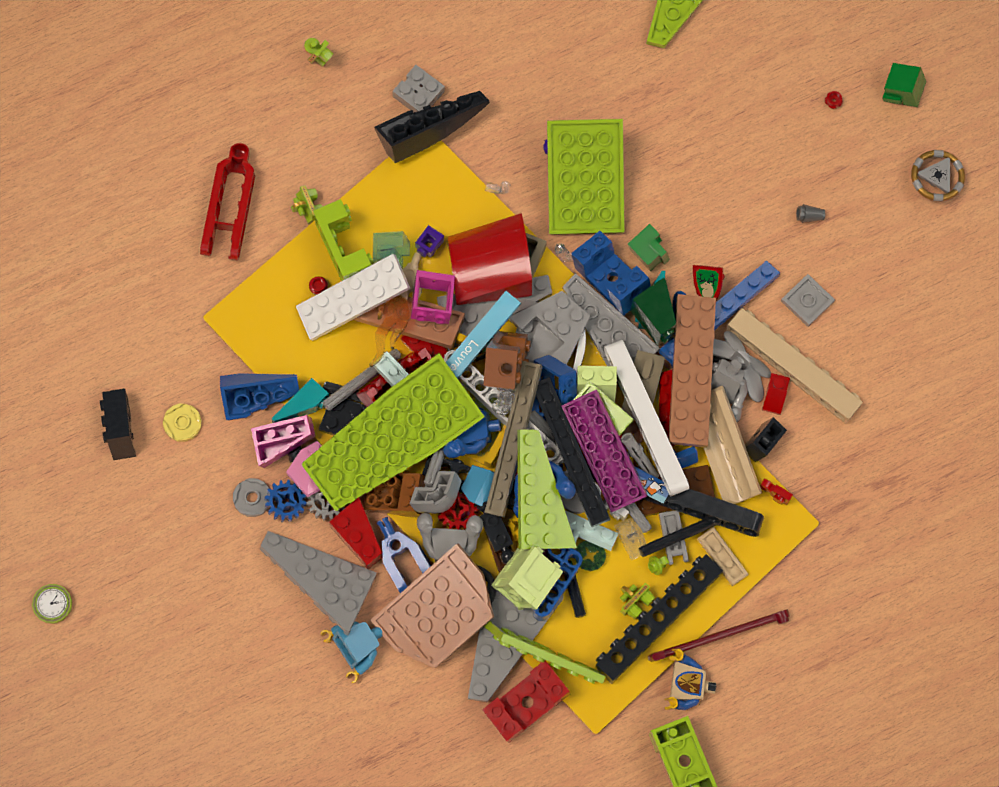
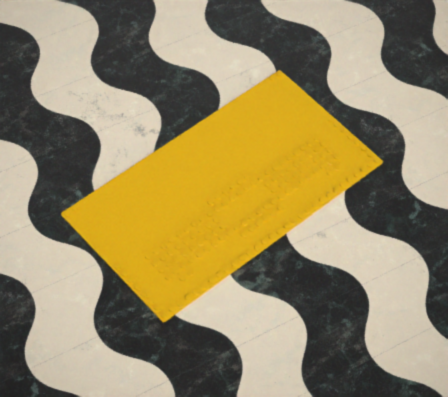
(442, 192)

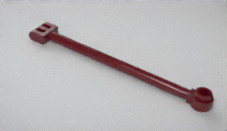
(780, 617)

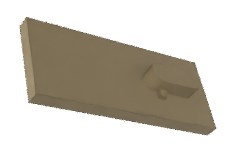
(649, 369)

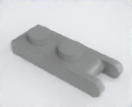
(670, 523)

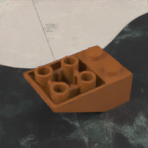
(395, 495)

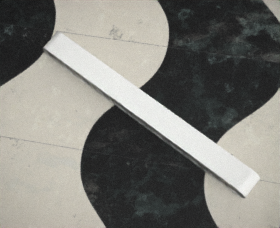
(489, 392)

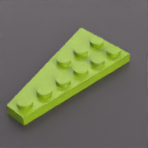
(540, 507)
(541, 653)

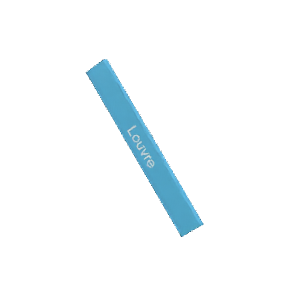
(482, 334)

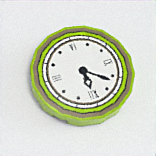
(52, 603)

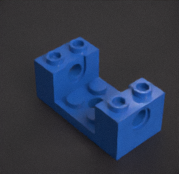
(598, 262)

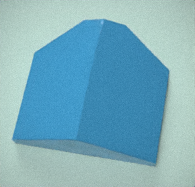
(477, 485)

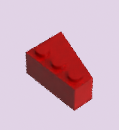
(357, 534)

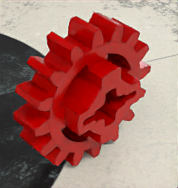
(465, 510)

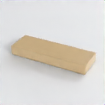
(722, 556)

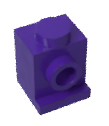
(430, 236)

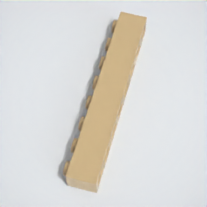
(793, 364)

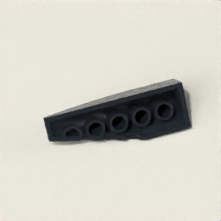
(421, 129)

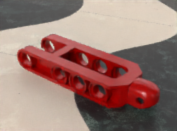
(235, 163)

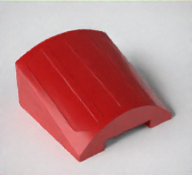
(491, 261)

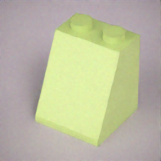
(600, 376)

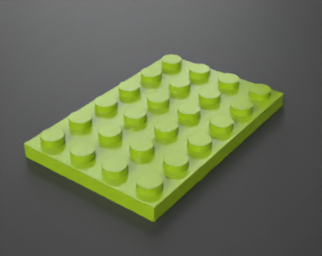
(585, 176)

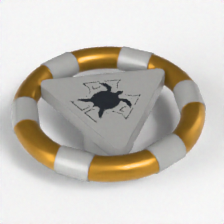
(938, 175)

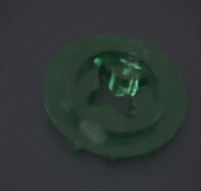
(599, 557)

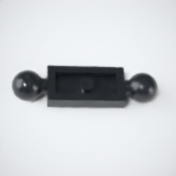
(496, 533)

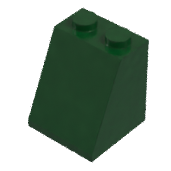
(655, 312)

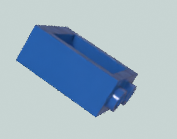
(566, 376)

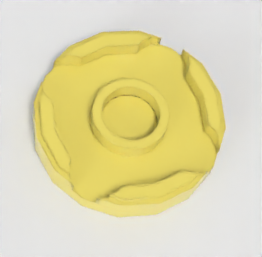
(182, 422)

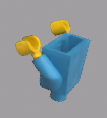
(357, 647)

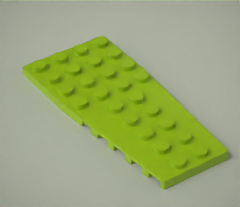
(393, 433)

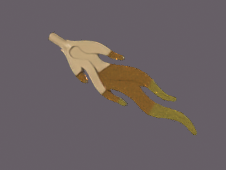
(397, 312)

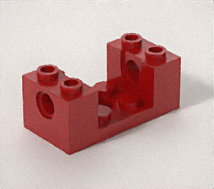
(508, 712)

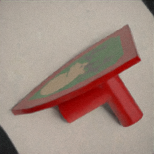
(708, 280)

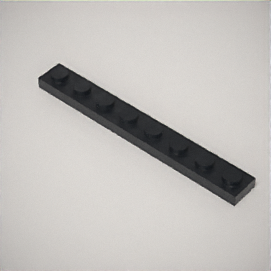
(571, 453)

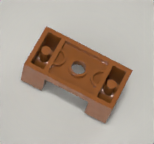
(505, 359)

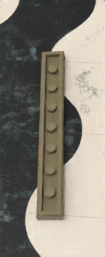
(508, 455)

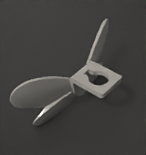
(754, 368)

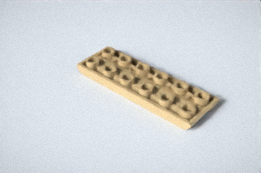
(728, 452)

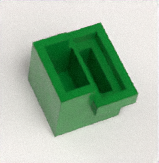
(904, 85)
(647, 248)

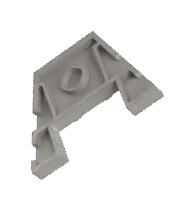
(559, 316)

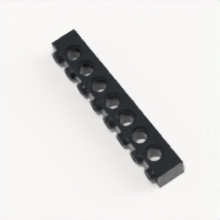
(612, 670)

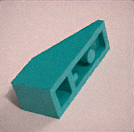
(304, 402)

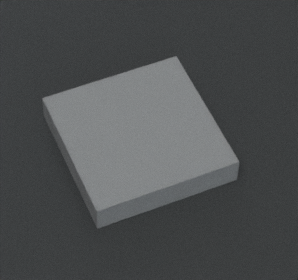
(807, 300)

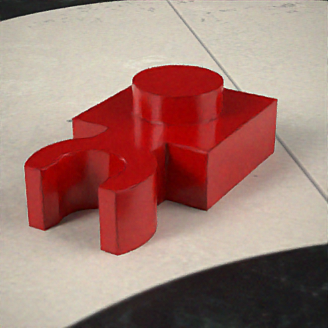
(778, 493)

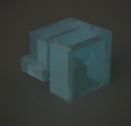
(390, 243)

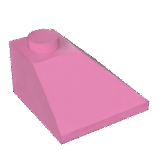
(299, 474)

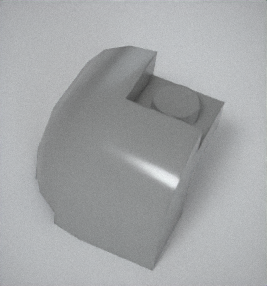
(440, 496)

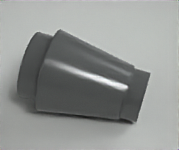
(809, 213)

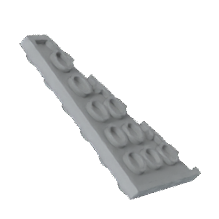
(329, 581)
(491, 658)

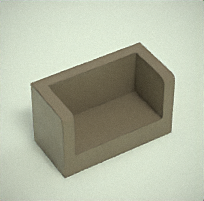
(536, 250)

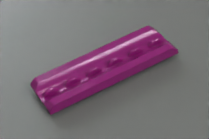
(604, 450)

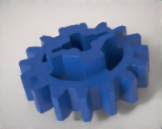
(278, 496)

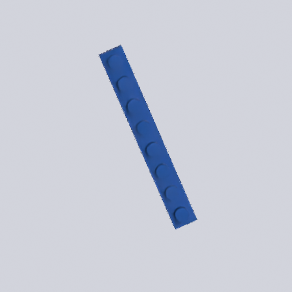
(735, 299)

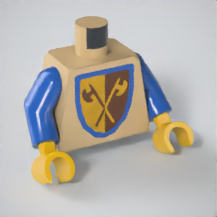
(687, 683)

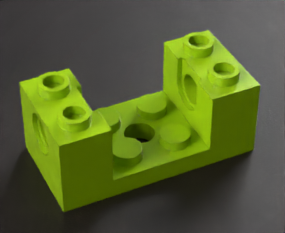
(330, 221)
(680, 740)

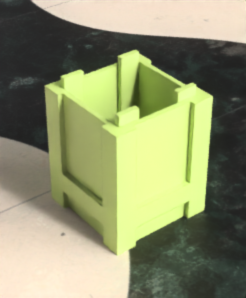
(527, 578)

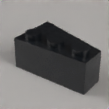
(117, 424)

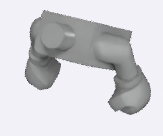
(731, 378)
(440, 541)

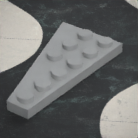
(476, 311)
(605, 322)

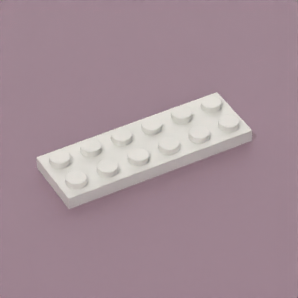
(353, 297)

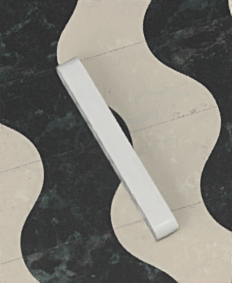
(646, 418)

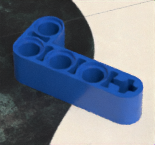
(560, 586)

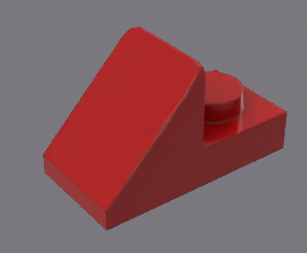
(775, 394)

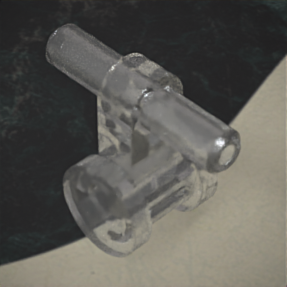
(504, 399)

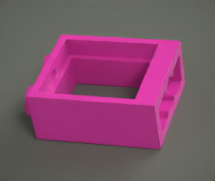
(442, 282)

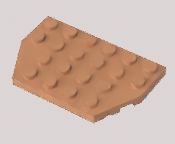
(438, 610)

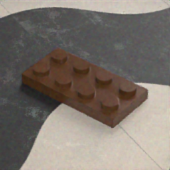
(698, 480)

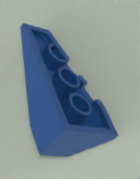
(250, 392)

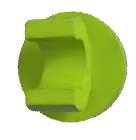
(655, 565)

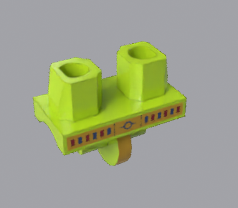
(320, 53)
(304, 203)
(642, 594)

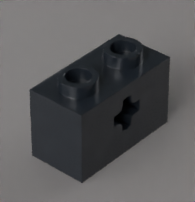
(764, 439)

